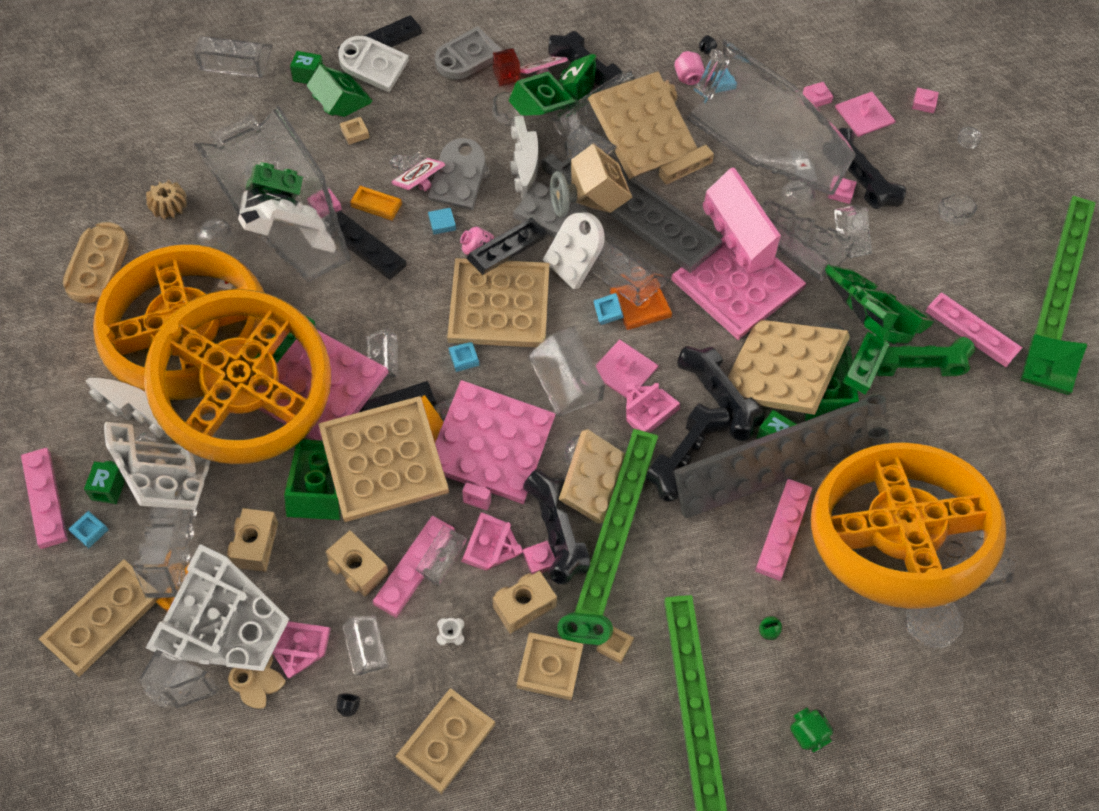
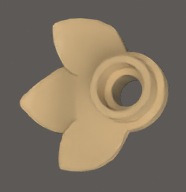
(259, 684)

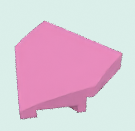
(649, 406)
(490, 543)
(300, 646)

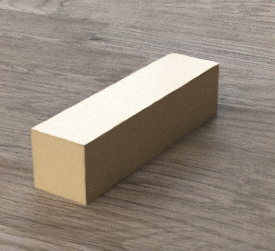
(686, 164)

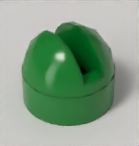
(772, 632)

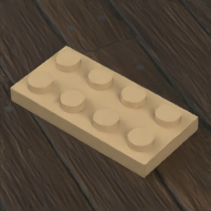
(98, 619)

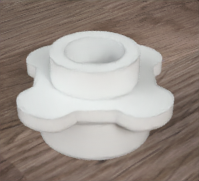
(450, 624)

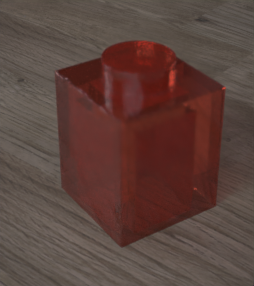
(506, 67)

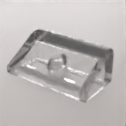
(383, 349)
(441, 555)
(364, 645)

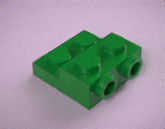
(274, 180)

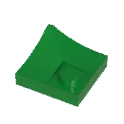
(1053, 363)

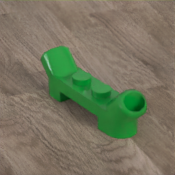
(950, 360)

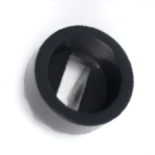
(707, 44)
(347, 704)

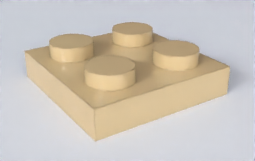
(550, 666)

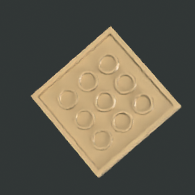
(642, 124)
(500, 306)
(788, 364)
(383, 458)

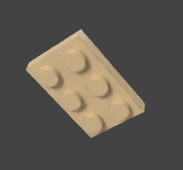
(592, 476)
(445, 741)

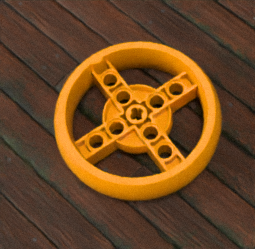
(166, 268)
(277, 318)
(908, 525)

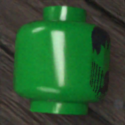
(811, 729)

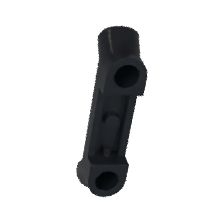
(573, 48)
(878, 189)
(706, 363)
(699, 423)
(570, 557)

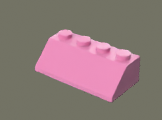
(742, 222)

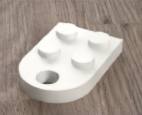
(372, 61)
(574, 249)

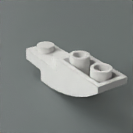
(525, 156)
(125, 401)

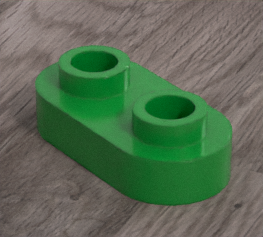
(586, 628)

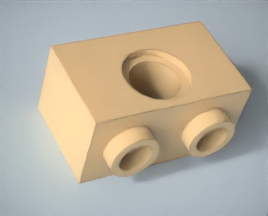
(350, 550)
(257, 553)
(516, 615)

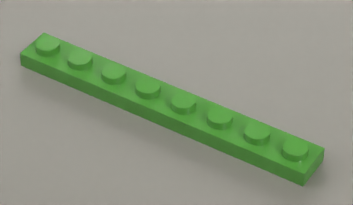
(1065, 268)
(617, 524)
(694, 705)

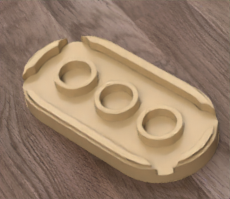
(95, 261)

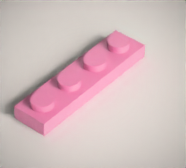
(970, 326)
(44, 498)
(783, 529)
(405, 578)

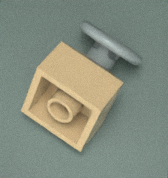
(595, 183)

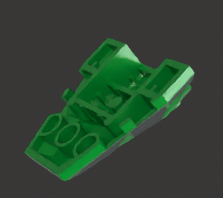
(877, 309)

